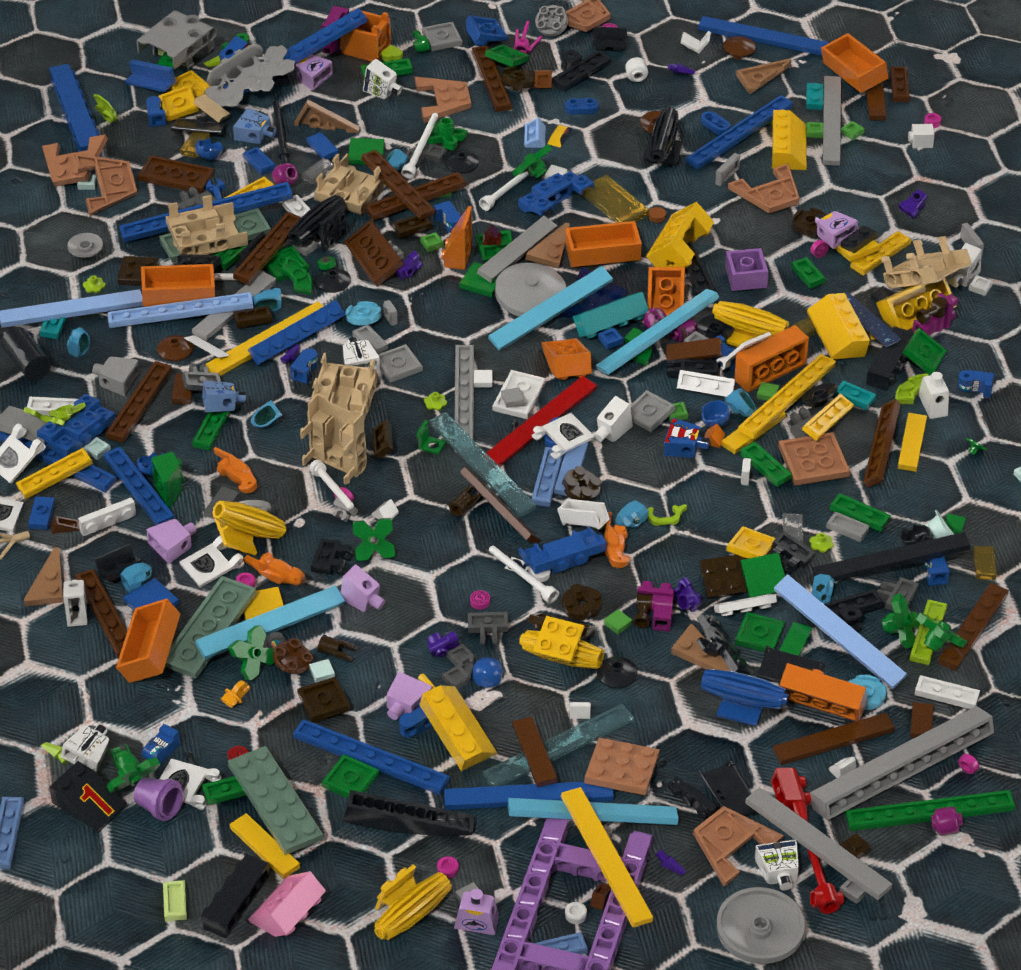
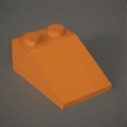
(459, 243)
(666, 288)
(567, 358)

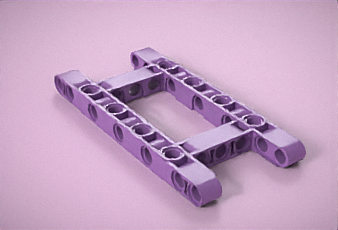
(554, 855)

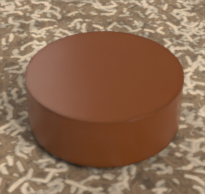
(657, 215)

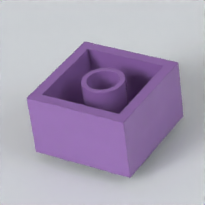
(746, 269)

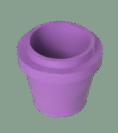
(159, 797)

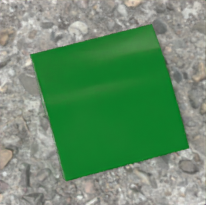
(488, 251)

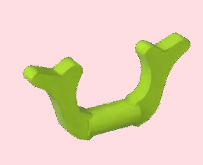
(45, 418)
(678, 510)

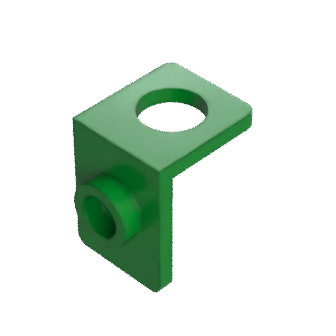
(424, 440)

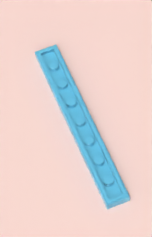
(550, 308)
(657, 331)
(271, 621)
(605, 811)

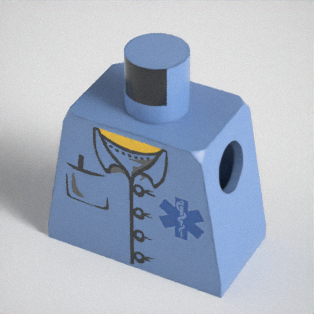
(253, 127)
(221, 396)

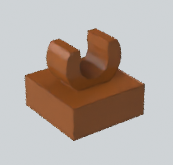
(543, 78)

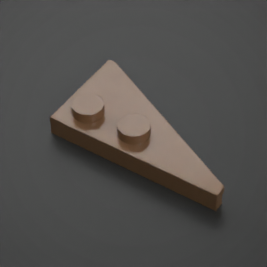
(755, 77)
(320, 117)
(550, 249)
(48, 584)
(689, 650)

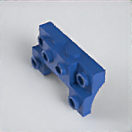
(553, 191)
(78, 430)
(564, 552)

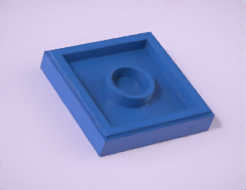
(149, 593)

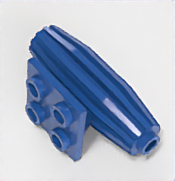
(743, 695)

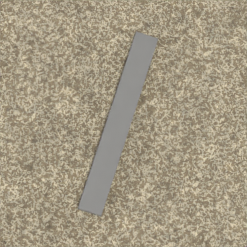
(831, 120)
(464, 387)
(819, 843)

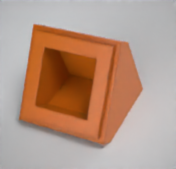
(716, 435)

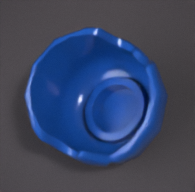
(208, 150)
(715, 413)
(145, 464)
(487, 672)

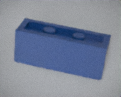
(151, 76)

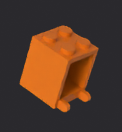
(369, 38)

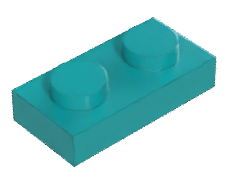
(814, 96)
(52, 328)
(856, 395)

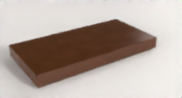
(175, 174)
(374, 253)

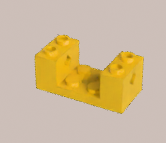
(682, 227)

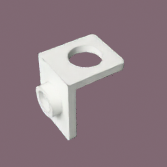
(694, 44)

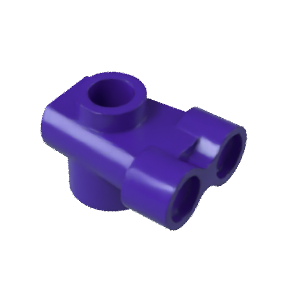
(913, 203)
(410, 265)
(686, 595)
(440, 645)

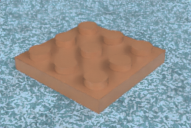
(814, 460)
(622, 766)

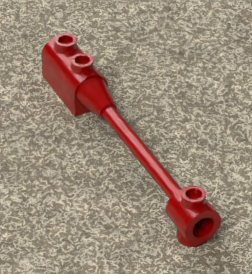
(789, 791)

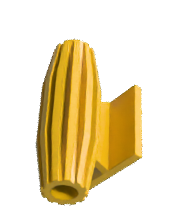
(747, 321)
(242, 522)
(561, 643)
(408, 901)

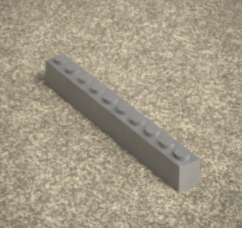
(901, 763)

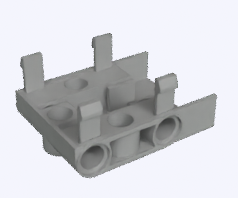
(180, 37)

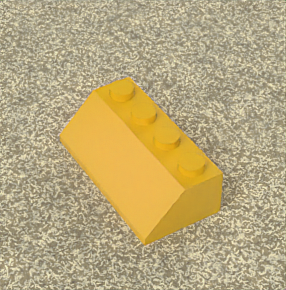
(788, 140)
(901, 307)
(839, 327)
(456, 726)

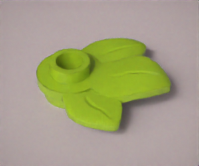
(105, 109)
(65, 412)

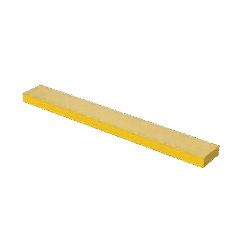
(240, 353)
(786, 396)
(607, 857)

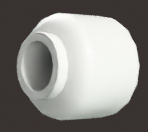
(636, 69)

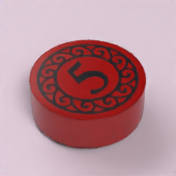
(236, 751)

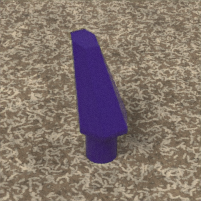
(680, 69)
(290, 354)
(669, 863)

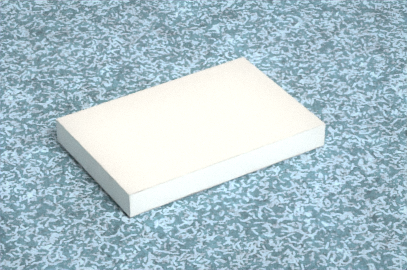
(530, 387)

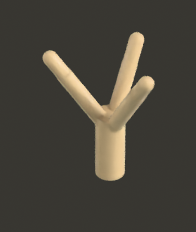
(12, 538)

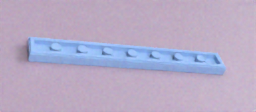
(70, 308)
(180, 310)
(840, 632)

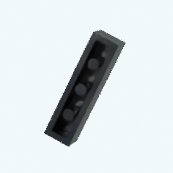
(889, 362)
(235, 896)

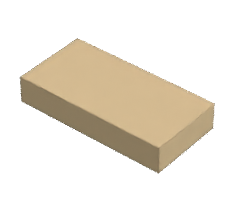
(211, 108)

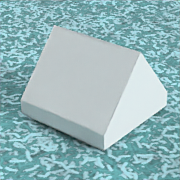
(386, 510)
(580, 710)
(843, 766)

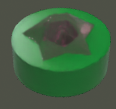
(326, 263)

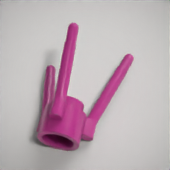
(523, 44)

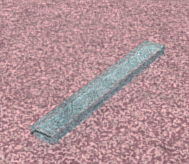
(483, 464)
(561, 744)

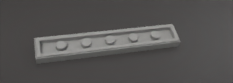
(517, 249)
(216, 321)

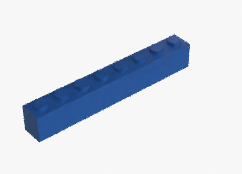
(73, 105)

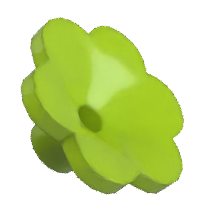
(94, 284)
(435, 401)
(821, 542)

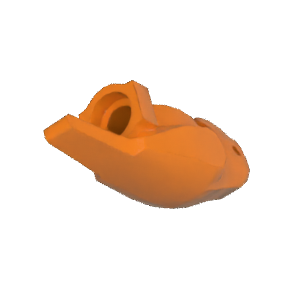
(236, 471)
(615, 545)
(276, 569)

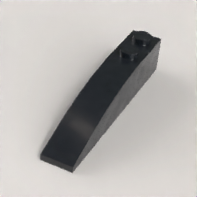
(404, 816)

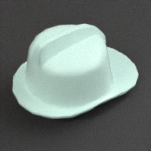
(939, 527)

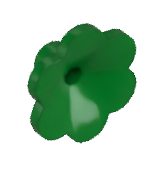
(975, 446)

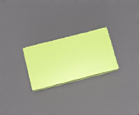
(174, 900)

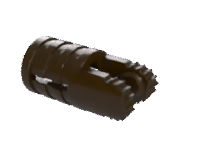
(463, 501)
(334, 647)

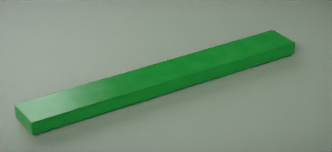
(922, 810)

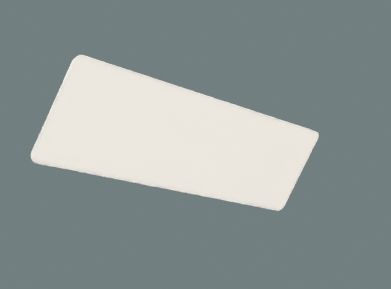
(206, 346)

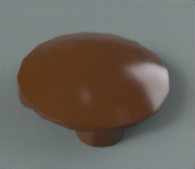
(739, 46)
(292, 656)

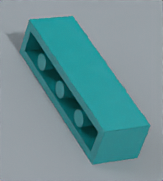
(611, 314)

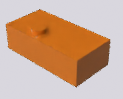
(771, 358)
(824, 692)

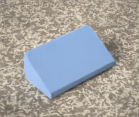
(535, 134)

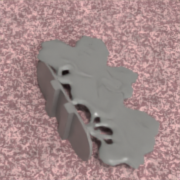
(247, 73)

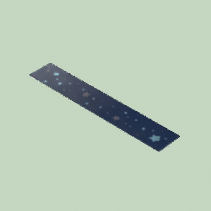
(872, 323)

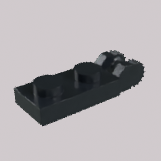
(701, 366)

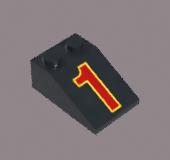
(86, 797)

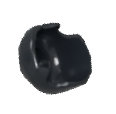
(916, 534)

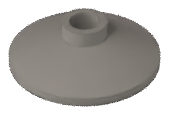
(85, 245)

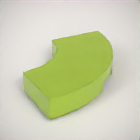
(909, 390)

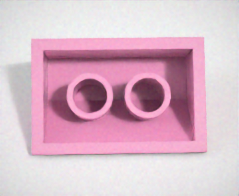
(288, 904)

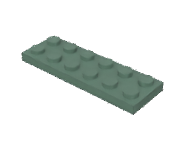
(249, 221)
(218, 611)
(275, 800)

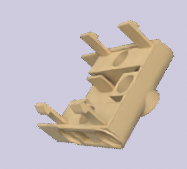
(352, 185)
(204, 229)
(925, 267)
(346, 385)
(335, 437)

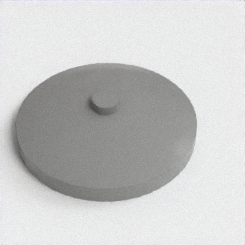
(526, 286)
(760, 925)

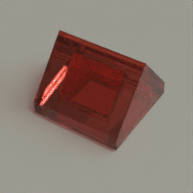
(492, 236)

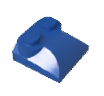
(484, 30)

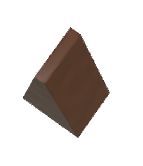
(63, 524)
(600, 896)

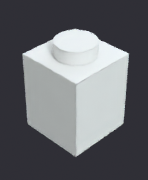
(921, 136)

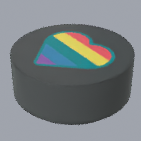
(274, 639)

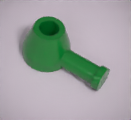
(421, 43)

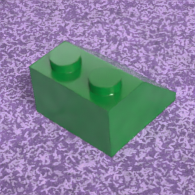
(167, 477)

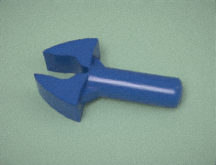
(216, 189)

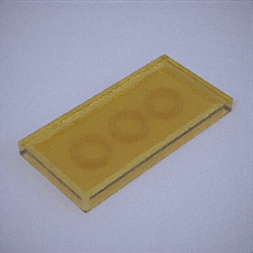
(615, 201)

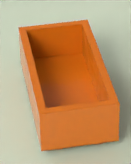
(854, 63)
(603, 244)
(176, 283)
(148, 640)

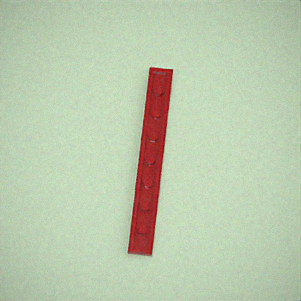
(556, 408)

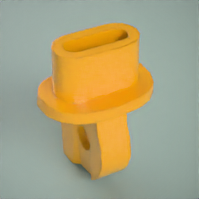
(234, 696)

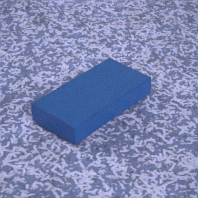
(322, 146)
(259, 161)

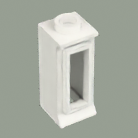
(583, 513)

